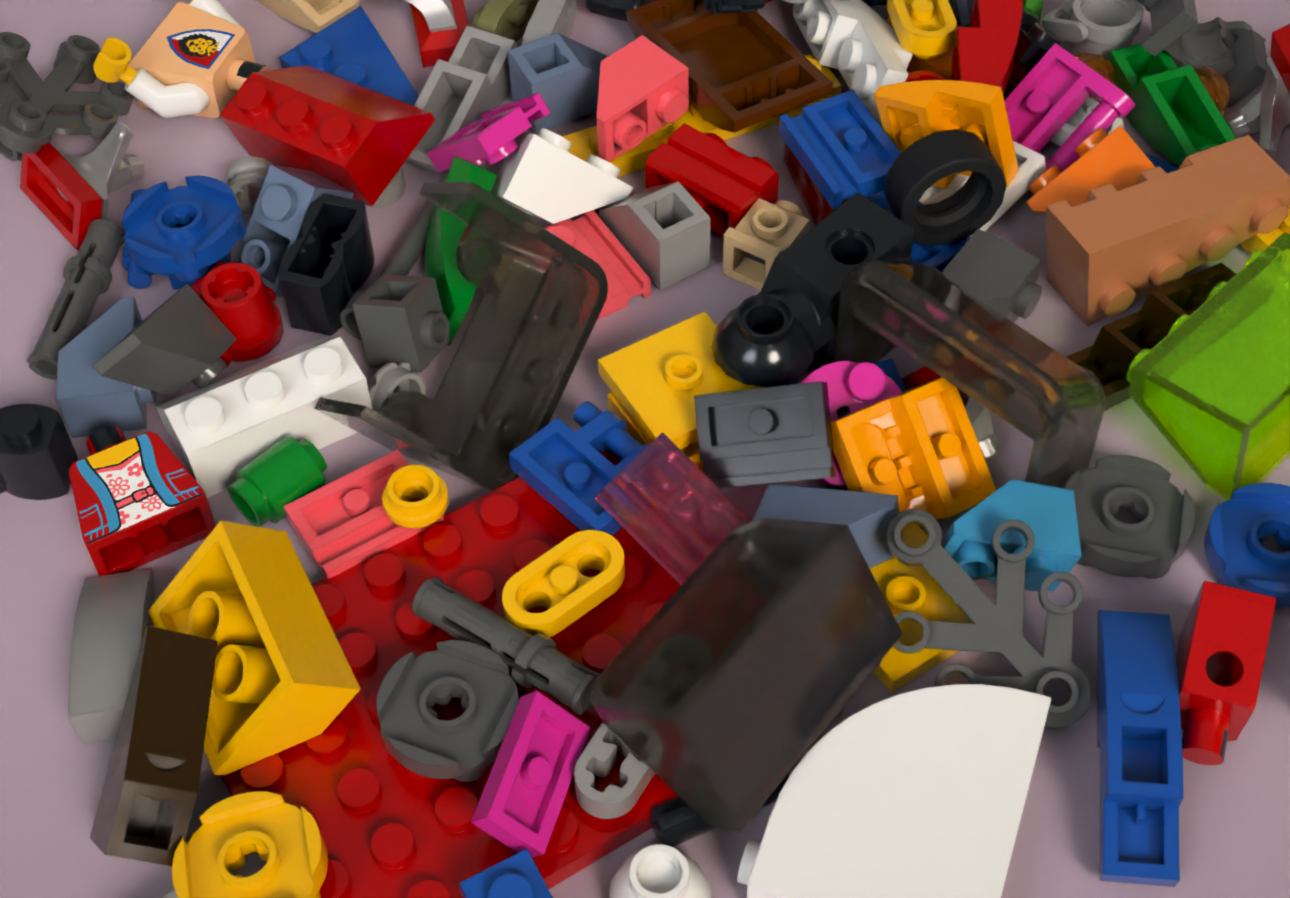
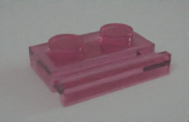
(671, 508)

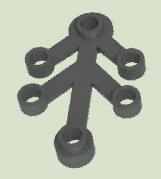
(28, 124)
(997, 625)

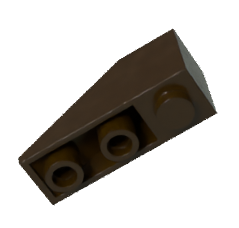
(157, 749)

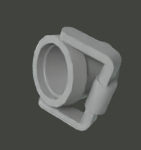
(1095, 24)

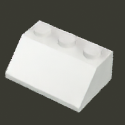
(252, 409)

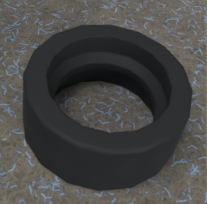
(932, 160)

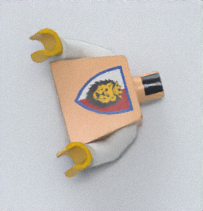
(187, 64)

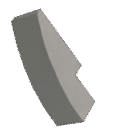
(463, 88)
(106, 648)

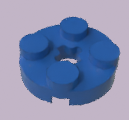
(208, 224)
(1236, 538)

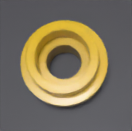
(412, 483)

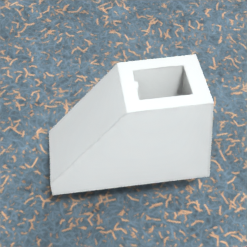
(552, 182)

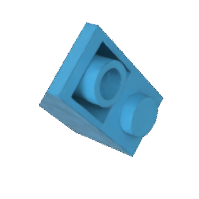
(1043, 508)

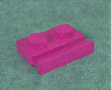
(491, 136)

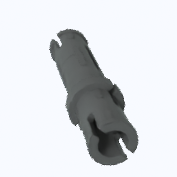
(85, 279)
(529, 657)

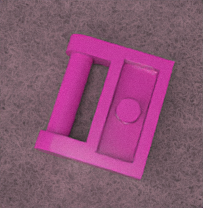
(1053, 95)

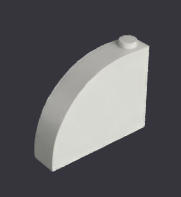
(905, 800)

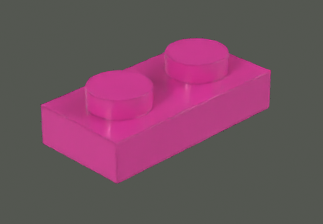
(531, 775)

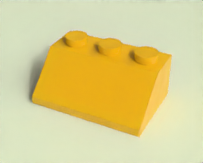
(276, 653)

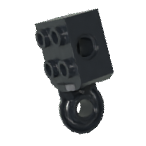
(797, 310)

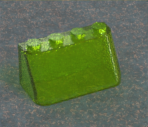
(1225, 377)

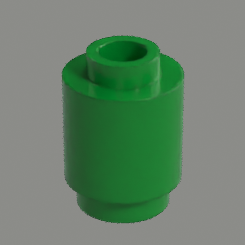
(277, 478)

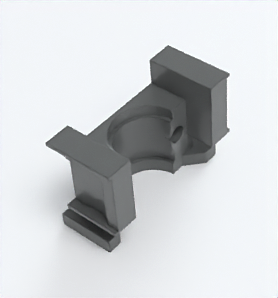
(1227, 47)

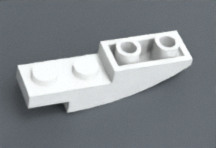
(855, 42)

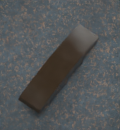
(1125, 338)

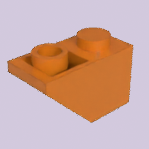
(1102, 161)

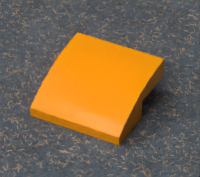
(930, 106)
(915, 449)

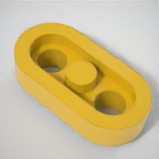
(923, 26)
(557, 582)

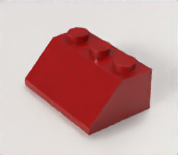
(326, 127)

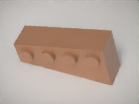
(1162, 226)

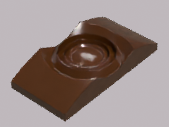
(735, 62)

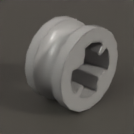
(241, 174)

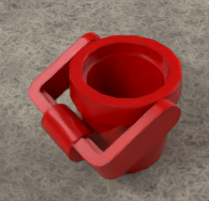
(245, 307)

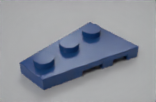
(354, 53)

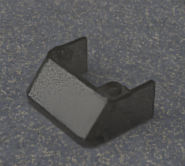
(978, 353)
(514, 354)

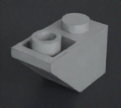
(662, 232)

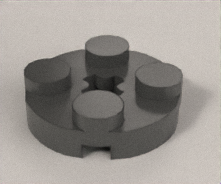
(1135, 548)
(453, 747)

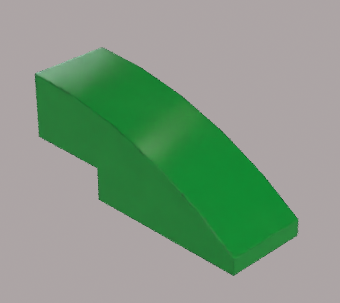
(1170, 103)
(442, 245)

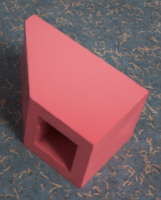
(638, 95)

